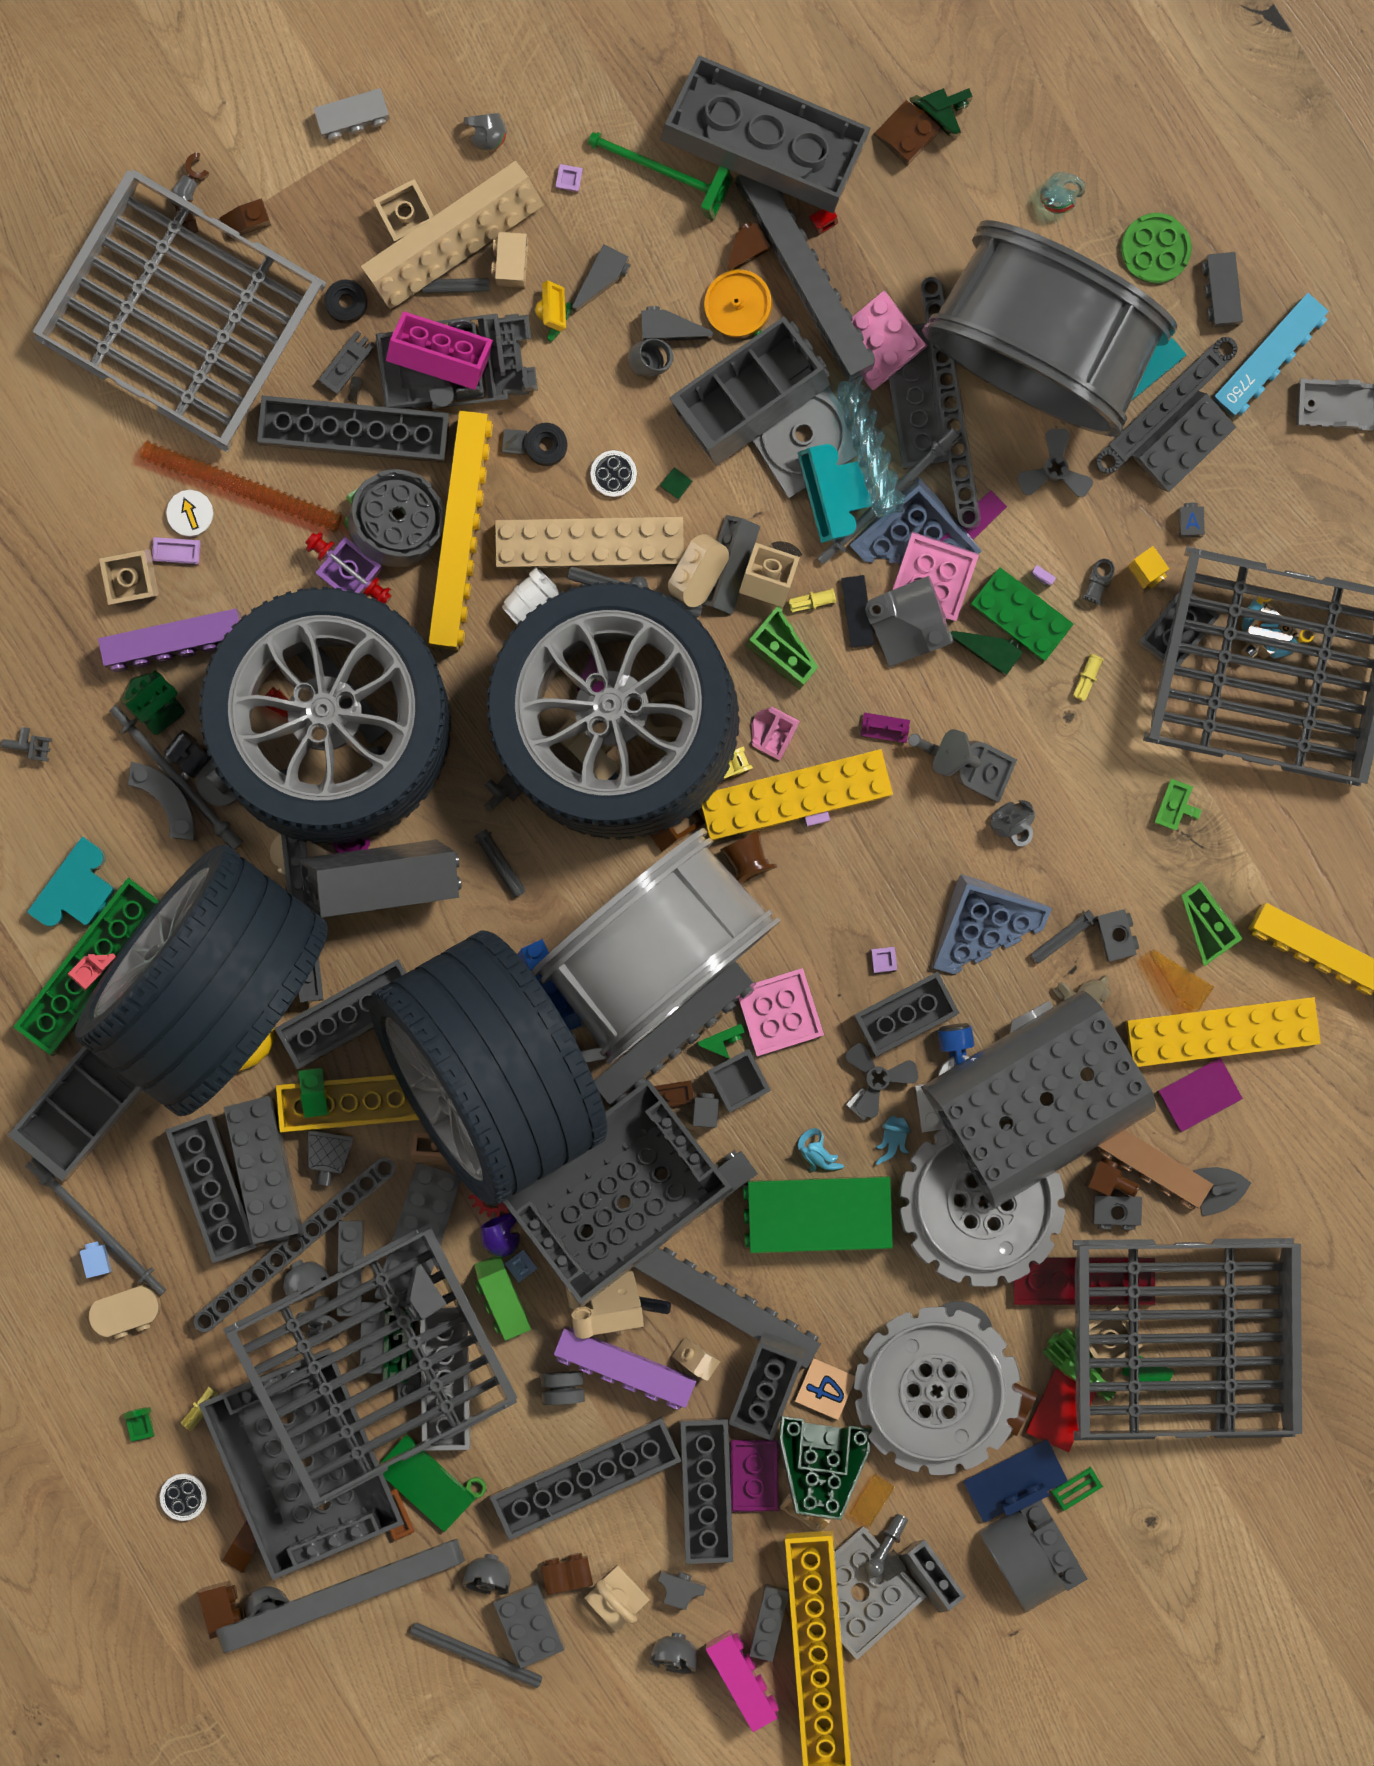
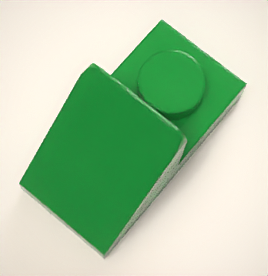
(715, 1042)
(313, 1093)

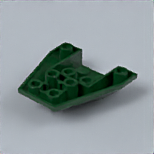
(822, 1465)

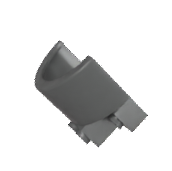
(1034, 1557)

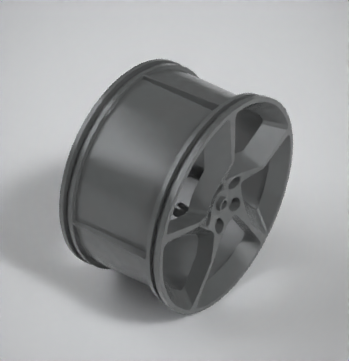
(1050, 327)

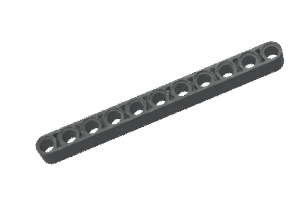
(953, 414)
(286, 1252)
(340, 1595)

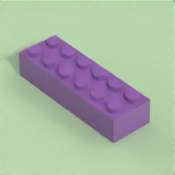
(166, 640)
(627, 1367)

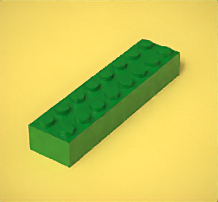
(61, 1001)

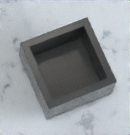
(739, 1080)

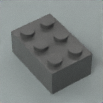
(1157, 636)
(529, 1625)

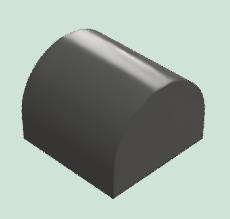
(442, 396)

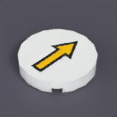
(190, 513)

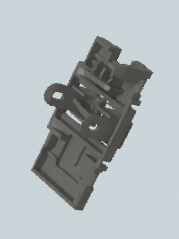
(504, 376)

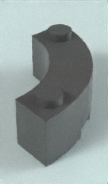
(172, 799)

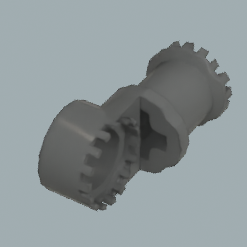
(1098, 583)

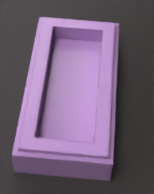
(176, 550)

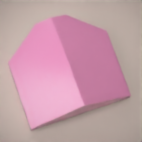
(773, 731)

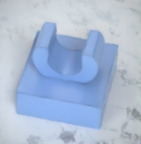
(521, 1265)

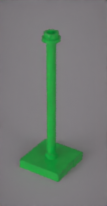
(714, 192)

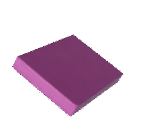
(1200, 1094)
(754, 1475)

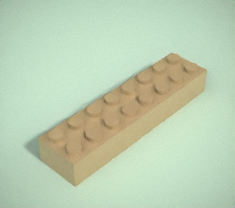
(452, 235)
(589, 543)

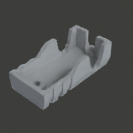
(1336, 404)

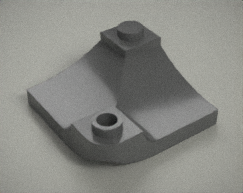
(909, 621)

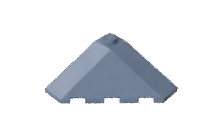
(921, 514)
(983, 920)

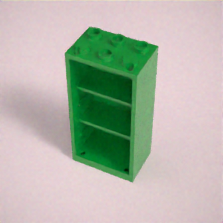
(818, 1214)

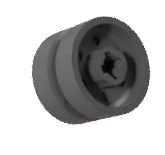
(562, 1388)

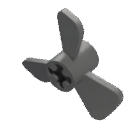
(1031, 480)
(902, 1073)

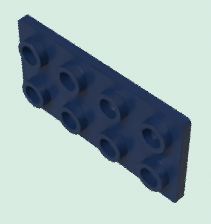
(1016, 1481)

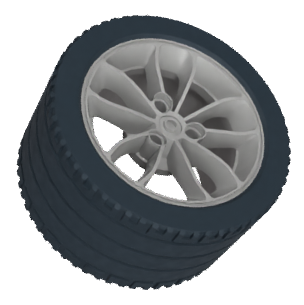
(582, 621)
(265, 642)
(202, 981)
(489, 1067)

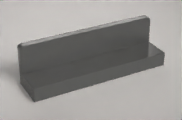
(739, 538)

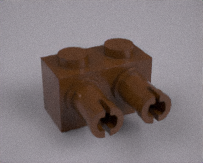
(1106, 1177)

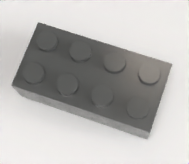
(1183, 441)
(906, 1014)
(767, 1386)

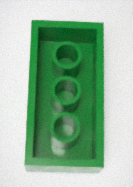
(1021, 615)

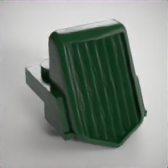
(940, 108)
(152, 701)

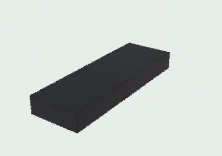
(855, 603)

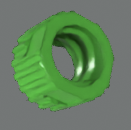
(481, 1481)

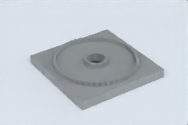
(780, 445)
(887, 1602)

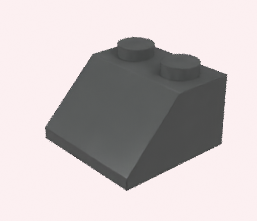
(422, 1295)

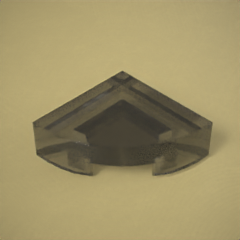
(356, 384)
(787, 547)
(892, 1565)

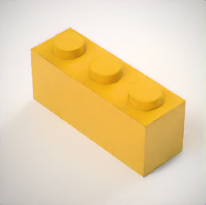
(1149, 568)

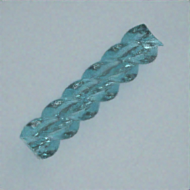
(867, 442)

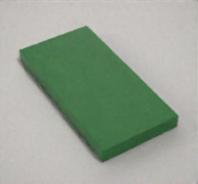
(428, 1485)

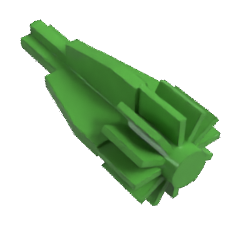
(1062, 1353)

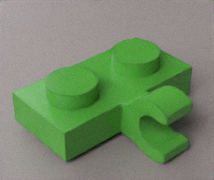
(1175, 805)

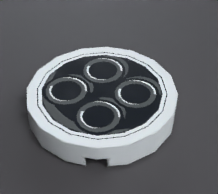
(613, 473)
(183, 1497)

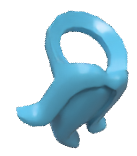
(895, 1134)
(815, 1152)

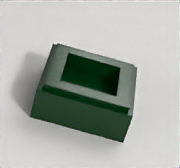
(676, 483)

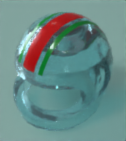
(1056, 197)

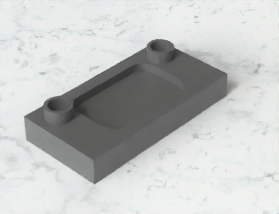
(765, 134)

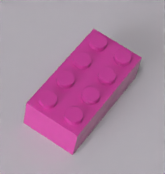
(439, 350)
(741, 1680)

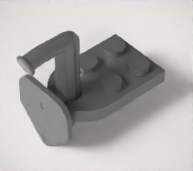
(972, 762)

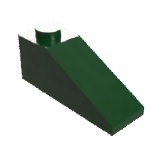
(992, 650)
(392, 1341)

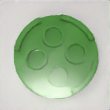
(1156, 248)

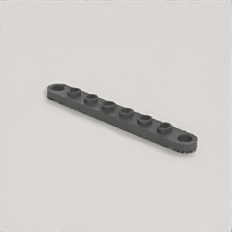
(1166, 405)

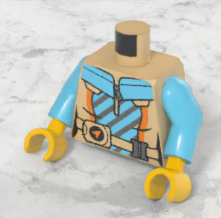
(1270, 630)

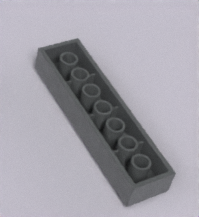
(353, 429)
(585, 1478)

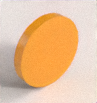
(738, 303)

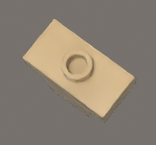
(696, 1359)

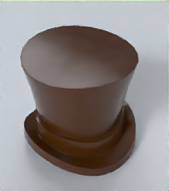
(747, 857)

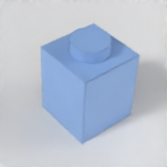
(95, 1260)

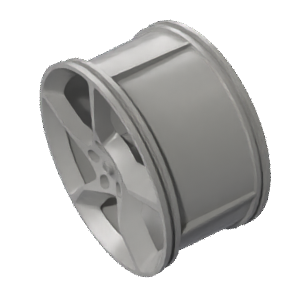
(655, 945)

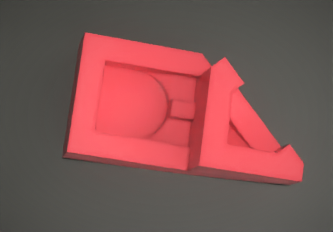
(90, 969)

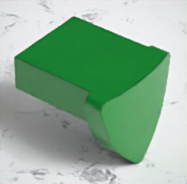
(139, 1423)

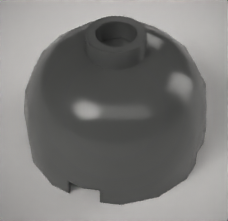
(304, 1277)
(487, 1575)
(264, 1599)
(675, 1654)

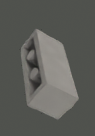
(352, 114)

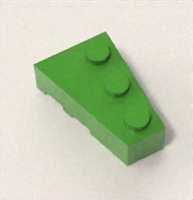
(782, 649)
(1209, 922)
(501, 1298)

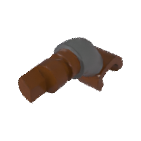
(186, 187)

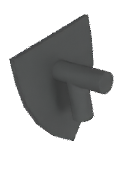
(1226, 1189)

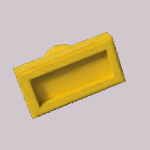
(552, 306)

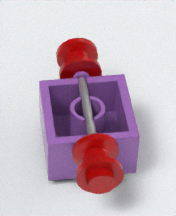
(348, 567)

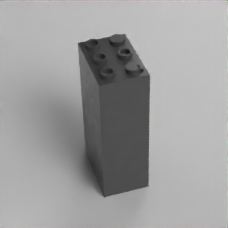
(751, 390)
(380, 878)
(75, 1113)

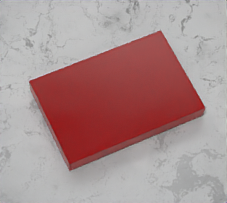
(1056, 1412)

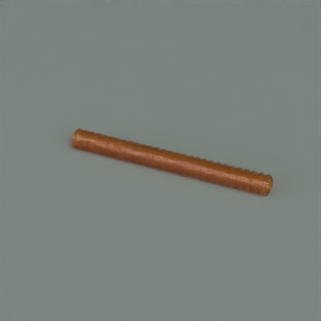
(240, 486)

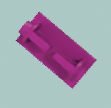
(885, 727)

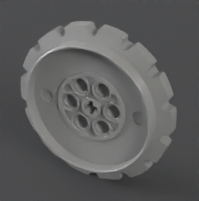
(975, 1252)
(980, 1367)

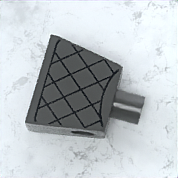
(328, 1154)

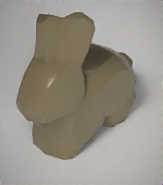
(1096, 988)

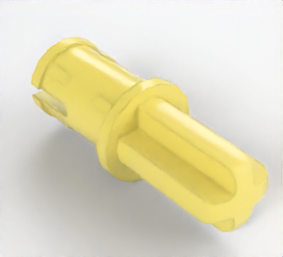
(812, 600)
(1088, 677)
(195, 1413)

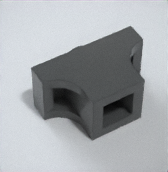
(680, 1588)

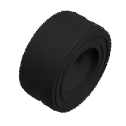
(342, 288)
(542, 431)

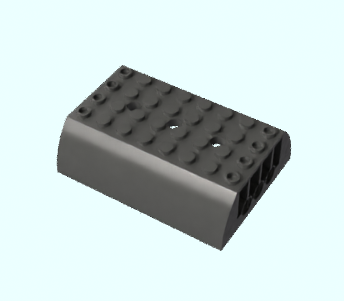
(1009, 1083)
(587, 1191)
(268, 1487)

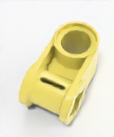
(735, 768)

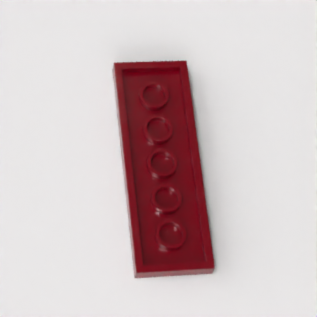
(1054, 1282)

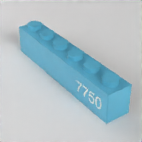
(1274, 351)

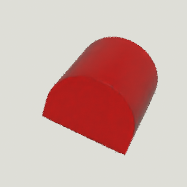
(823, 220)

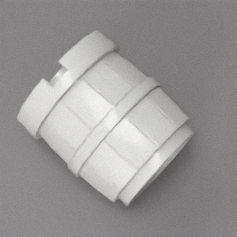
(528, 595)

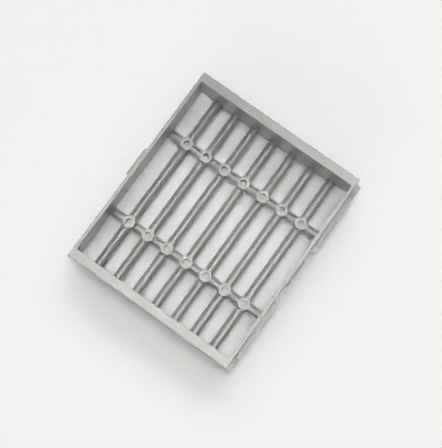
(88, 257)

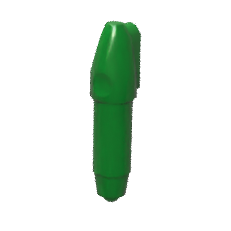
(554, 333)

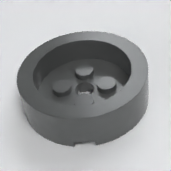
(392, 540)

